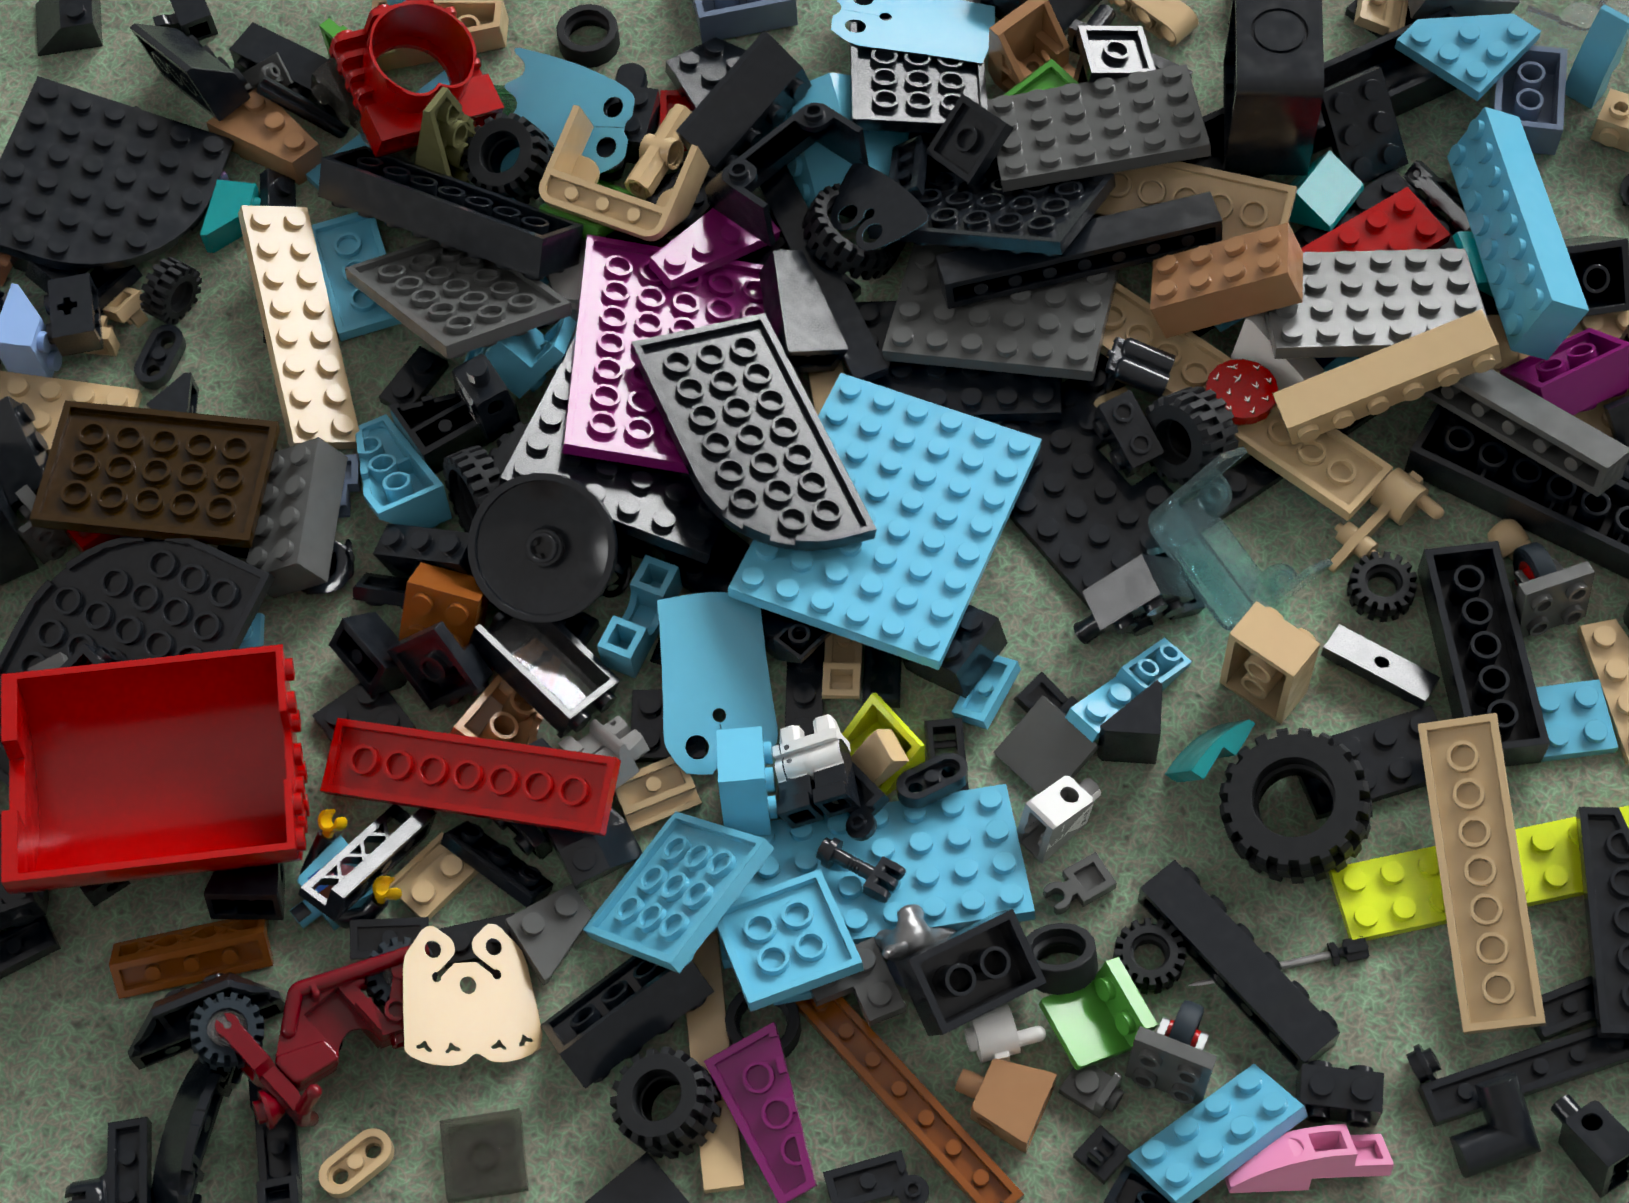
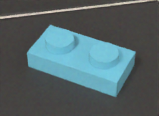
(988, 694)

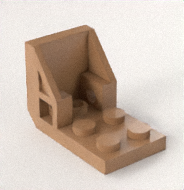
(1025, 43)

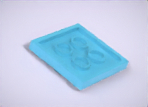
(787, 940)

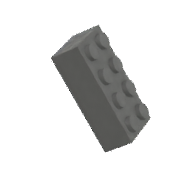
(299, 516)

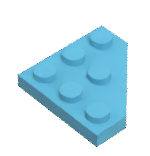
(1469, 49)

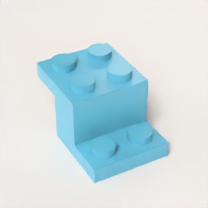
(527, 358)

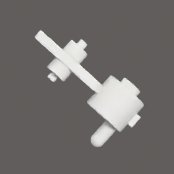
(996, 1035)

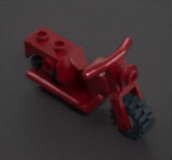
(313, 1025)

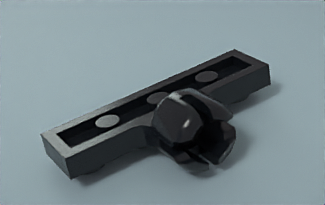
(128, 1167)

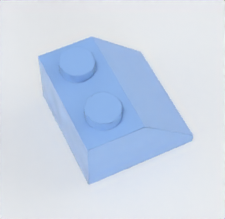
(25, 339)

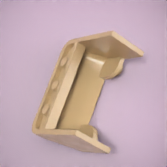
(572, 187)

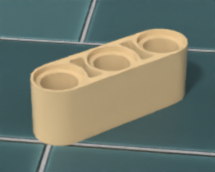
(1162, 18)

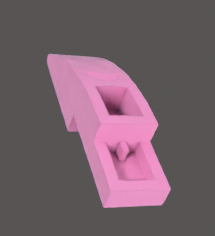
(1310, 1155)

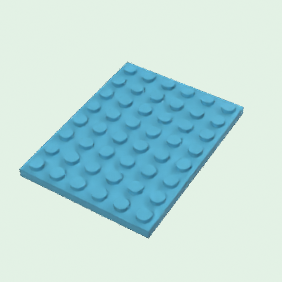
(939, 503)

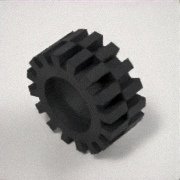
(170, 290)
(1382, 567)
(1161, 937)

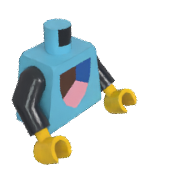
(323, 850)

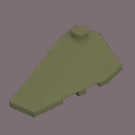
(444, 136)

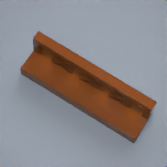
(201, 951)

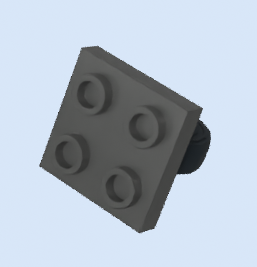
(1547, 591)
(1173, 1056)

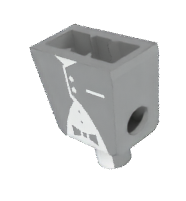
(1056, 815)

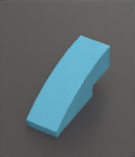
(1598, 57)

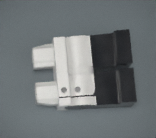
(814, 773)

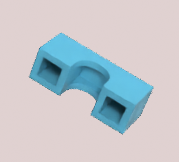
(632, 636)

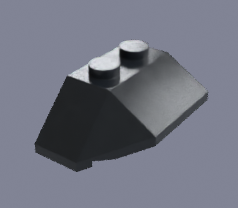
(169, 1019)

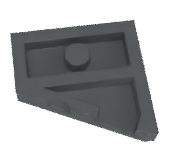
(549, 929)

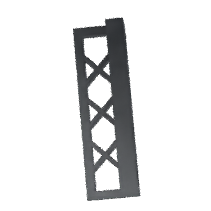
(384, 858)

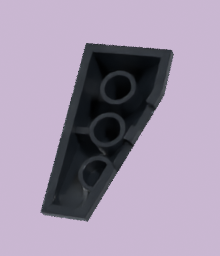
(593, 856)

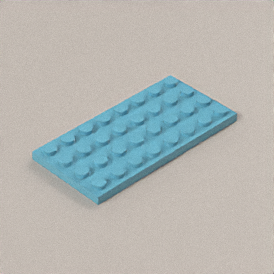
(956, 856)

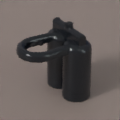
(1138, 366)

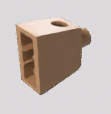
(1008, 1099)

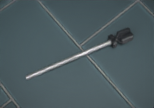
(1351, 949)

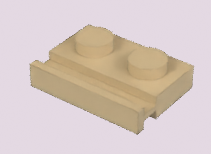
(1381, 15)
(656, 794)
(432, 879)

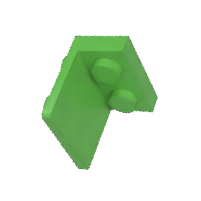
(1100, 1017)

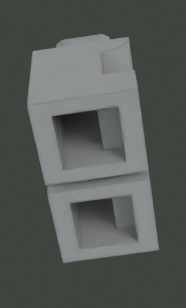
(611, 740)

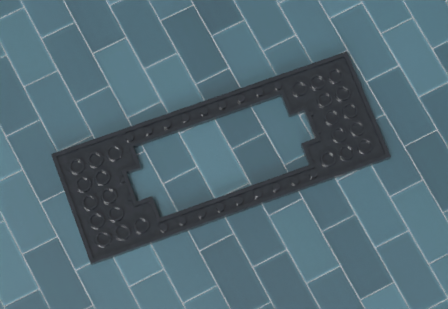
(1081, 506)

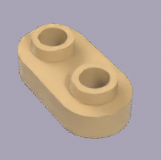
(354, 1160)

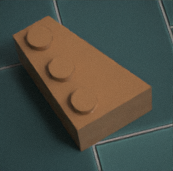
(269, 137)

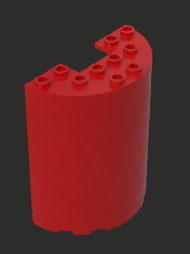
(151, 769)

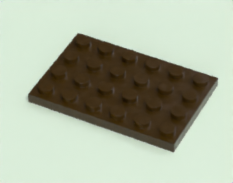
(156, 474)

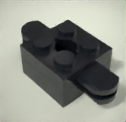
(643, 121)

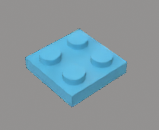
(1576, 720)

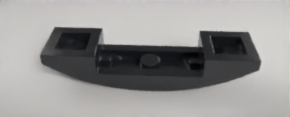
(277, 1159)

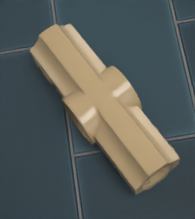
(658, 154)

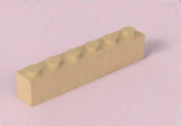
(1388, 377)

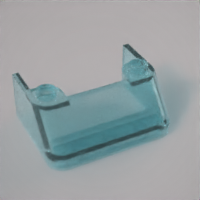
(1210, 554)

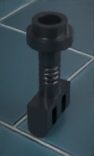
(878, 879)

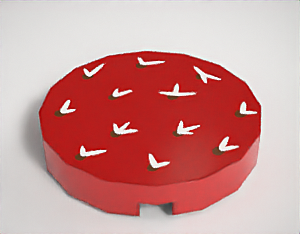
(1245, 389)

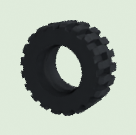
(1286, 757)

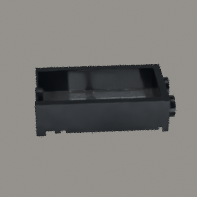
(547, 669)

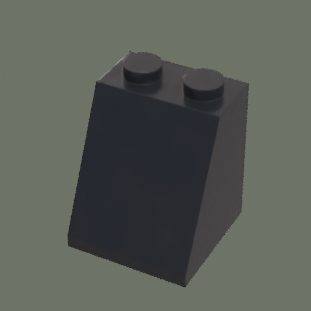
(1601, 271)

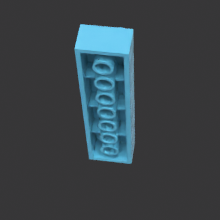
(1516, 234)

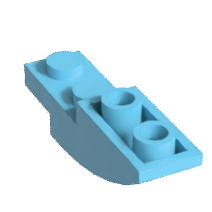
(1159, 662)

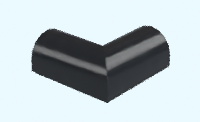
(1508, 1129)

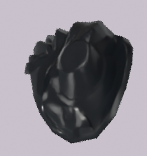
(340, 569)

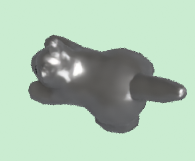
(909, 934)

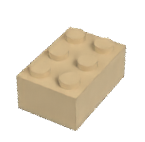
(1269, 661)

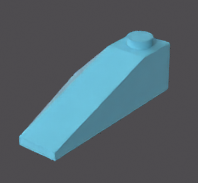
(397, 479)

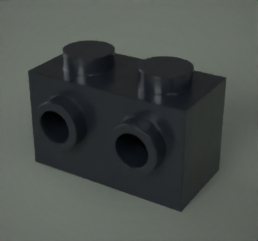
(1340, 1093)

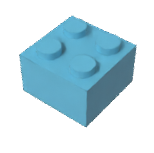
(746, 780)

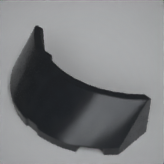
(189, 1133)

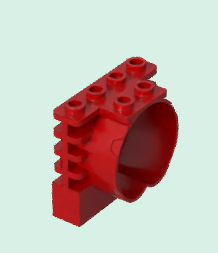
(390, 112)

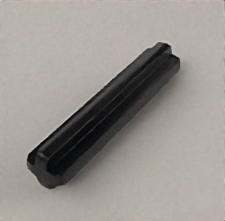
(301, 107)

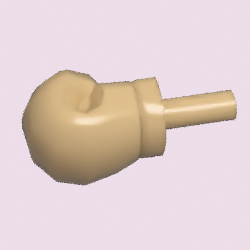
(1509, 535)

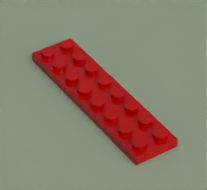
(471, 776)

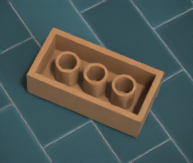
(1227, 280)

